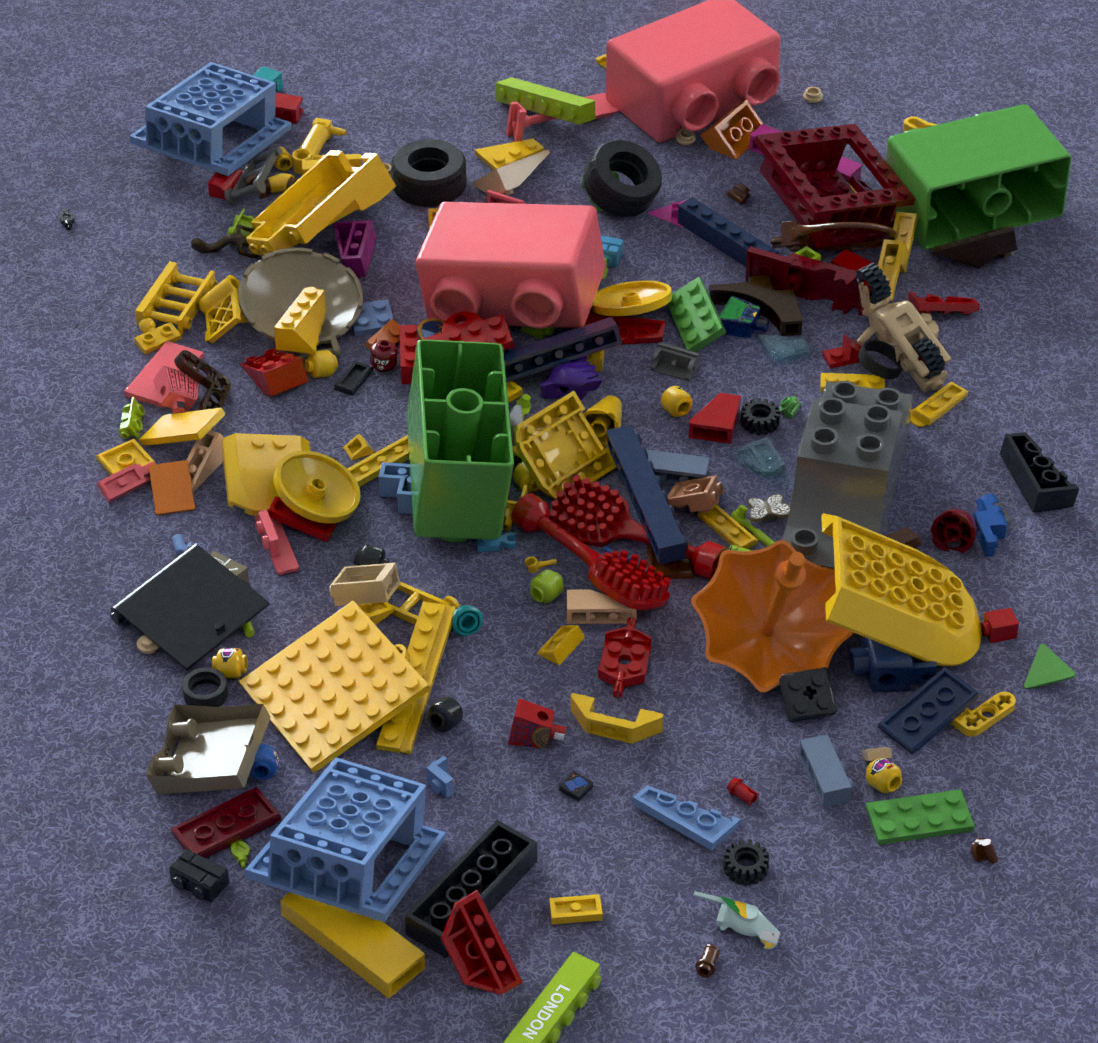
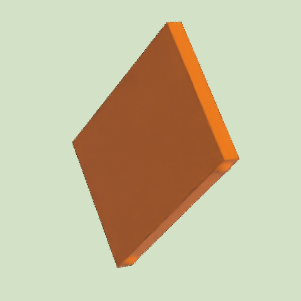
(171, 487)

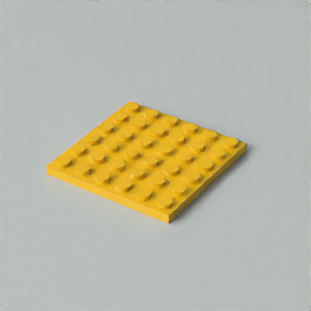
(334, 686)

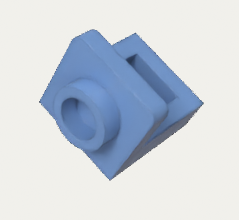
(439, 779)

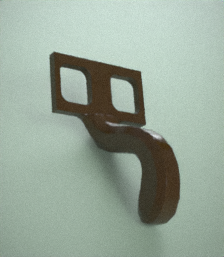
(236, 238)

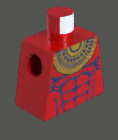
(534, 726)

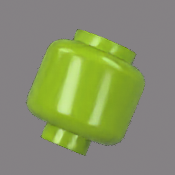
(546, 586)

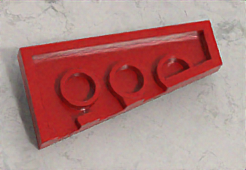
(633, 329)

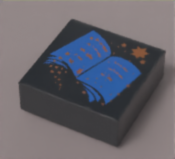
(576, 786)

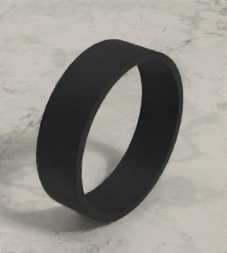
(873, 366)

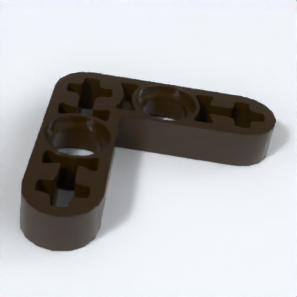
(211, 381)

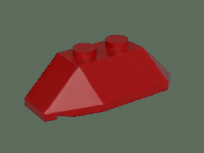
(478, 947)

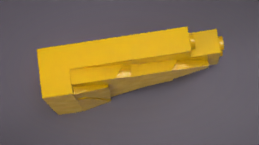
(319, 199)

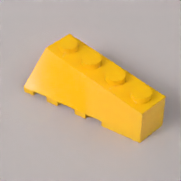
(302, 323)

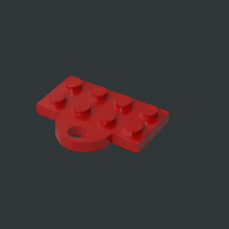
(475, 330)

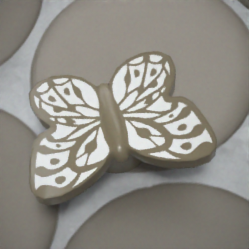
(768, 509)

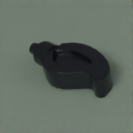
(66, 218)

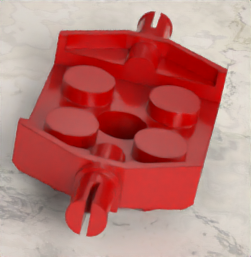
(629, 645)

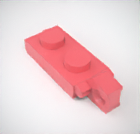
(124, 481)

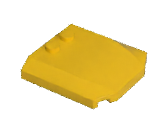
(561, 445)
(251, 466)

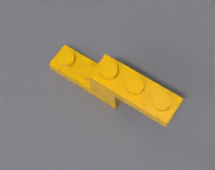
(896, 252)

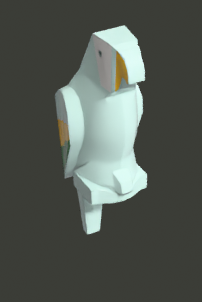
(743, 919)

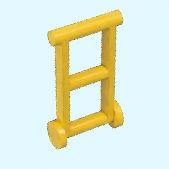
(416, 595)

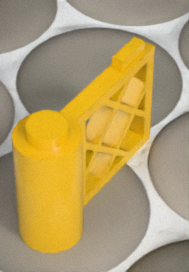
(216, 303)

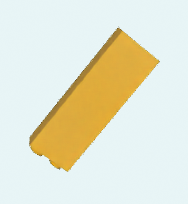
(357, 941)

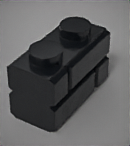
(198, 876)

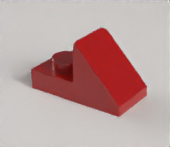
(843, 355)

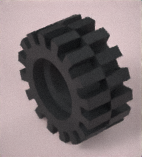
(762, 408)
(746, 873)

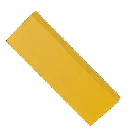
(939, 403)
(728, 528)

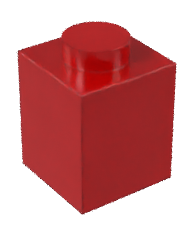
(1000, 625)

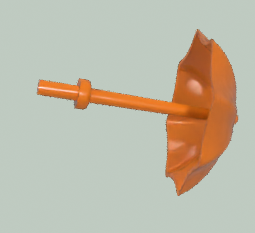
(768, 614)

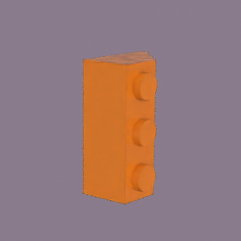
(732, 131)

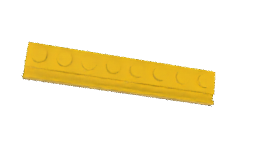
(425, 657)

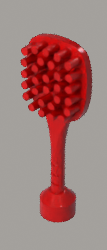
(602, 516)
(607, 572)

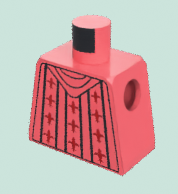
(175, 389)

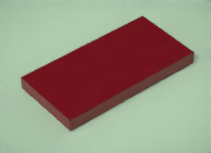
(226, 823)

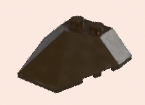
(980, 248)

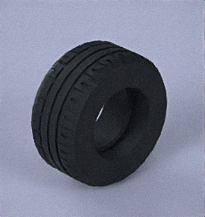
(632, 162)
(429, 172)

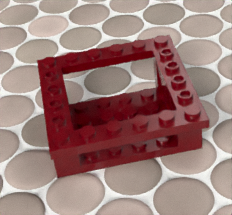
(806, 178)

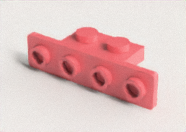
(277, 543)

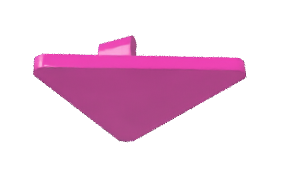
(668, 213)

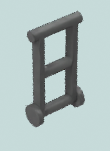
(258, 184)

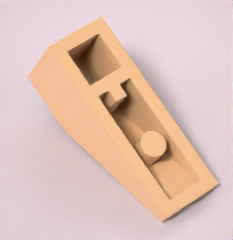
(205, 458)
(592, 607)

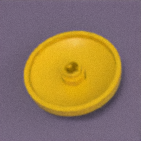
(631, 298)
(316, 487)

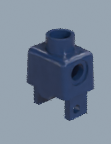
(888, 668)

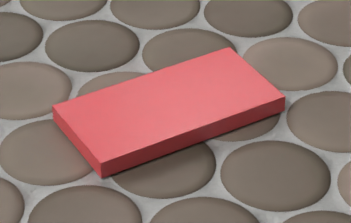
(143, 386)

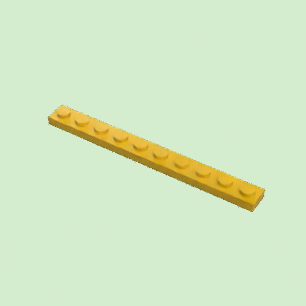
(399, 451)

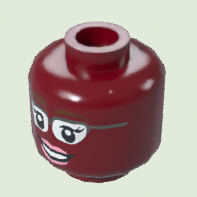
(383, 356)

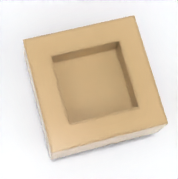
(875, 753)

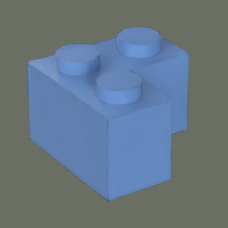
(396, 483)

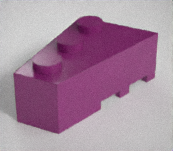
(356, 244)

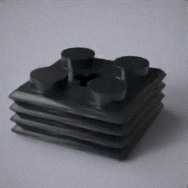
(799, 706)

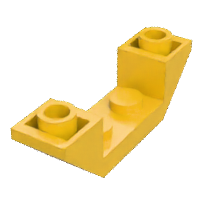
(646, 725)

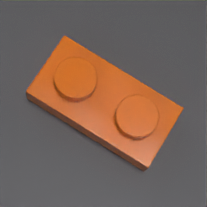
(389, 332)

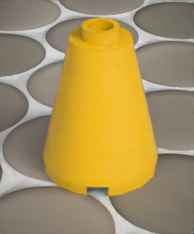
(604, 416)

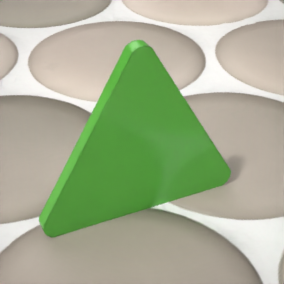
(1047, 669)

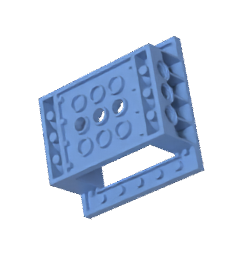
(191, 118)
(337, 864)

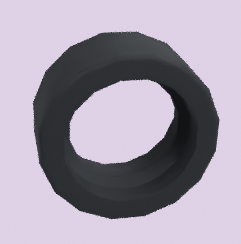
(200, 676)

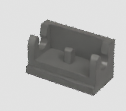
(675, 362)

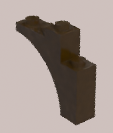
(777, 306)

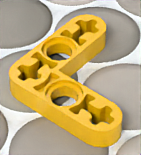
(983, 723)

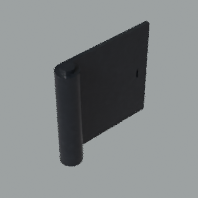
(189, 606)

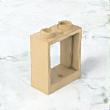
(365, 584)

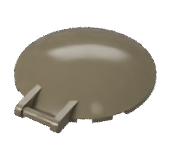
(282, 275)

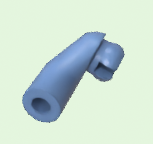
(179, 543)

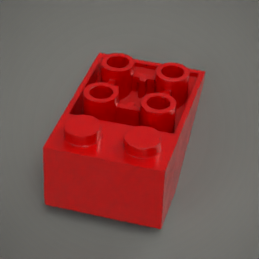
(275, 371)

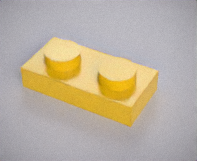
(575, 909)

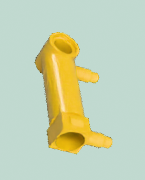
(314, 142)

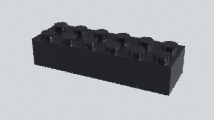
(488, 866)

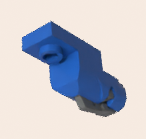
(991, 523)

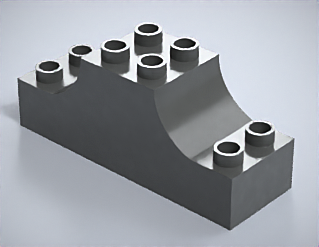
(847, 464)

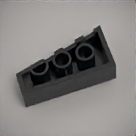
(1035, 474)

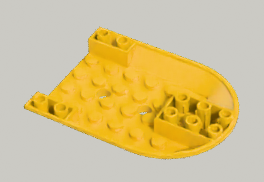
(904, 601)

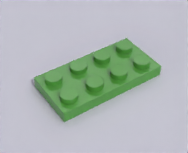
(695, 315)
(919, 817)

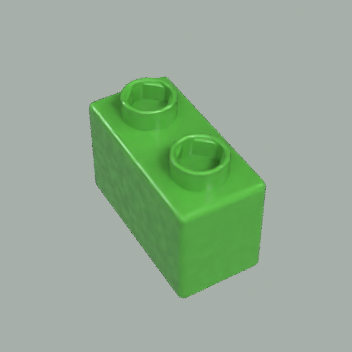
(980, 174)
(459, 440)

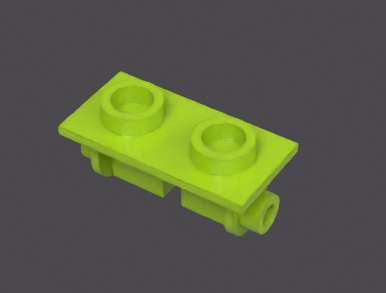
(243, 220)
(131, 419)

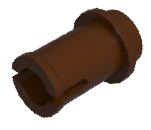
(706, 965)

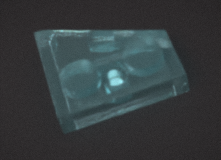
(784, 347)
(760, 458)

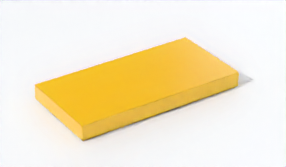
(182, 427)

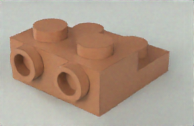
(698, 493)

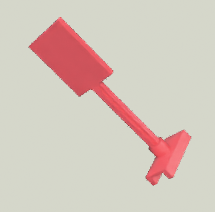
(519, 120)

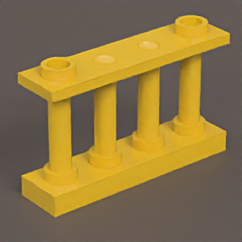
(163, 287)

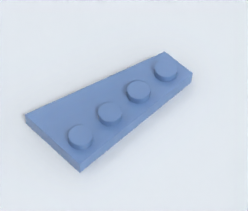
(685, 817)

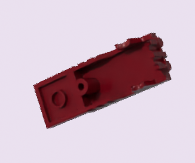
(807, 277)

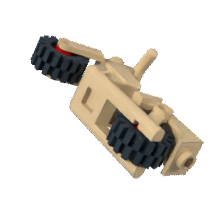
(919, 352)

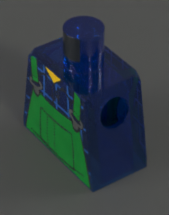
(742, 318)

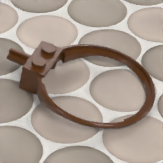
(795, 236)

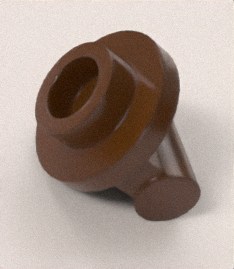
(739, 193)
(984, 849)

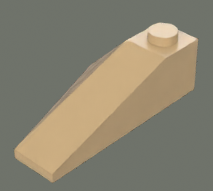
(510, 176)

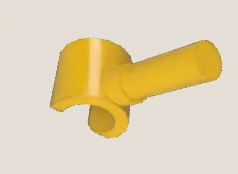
(533, 564)

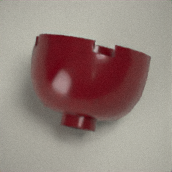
(954, 526)

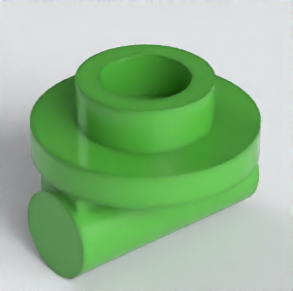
(790, 406)

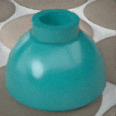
(467, 620)

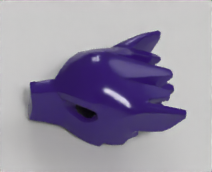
(575, 375)

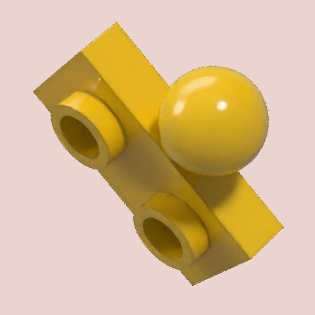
(153, 337)

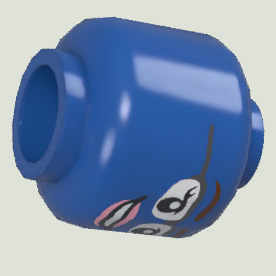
(265, 762)

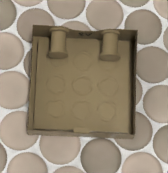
(213, 748)

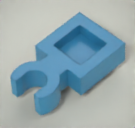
(494, 545)

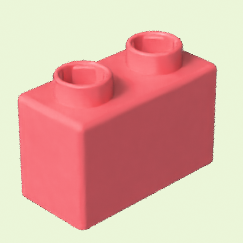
(692, 68)
(514, 261)

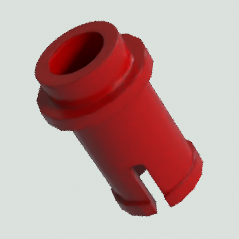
(742, 791)

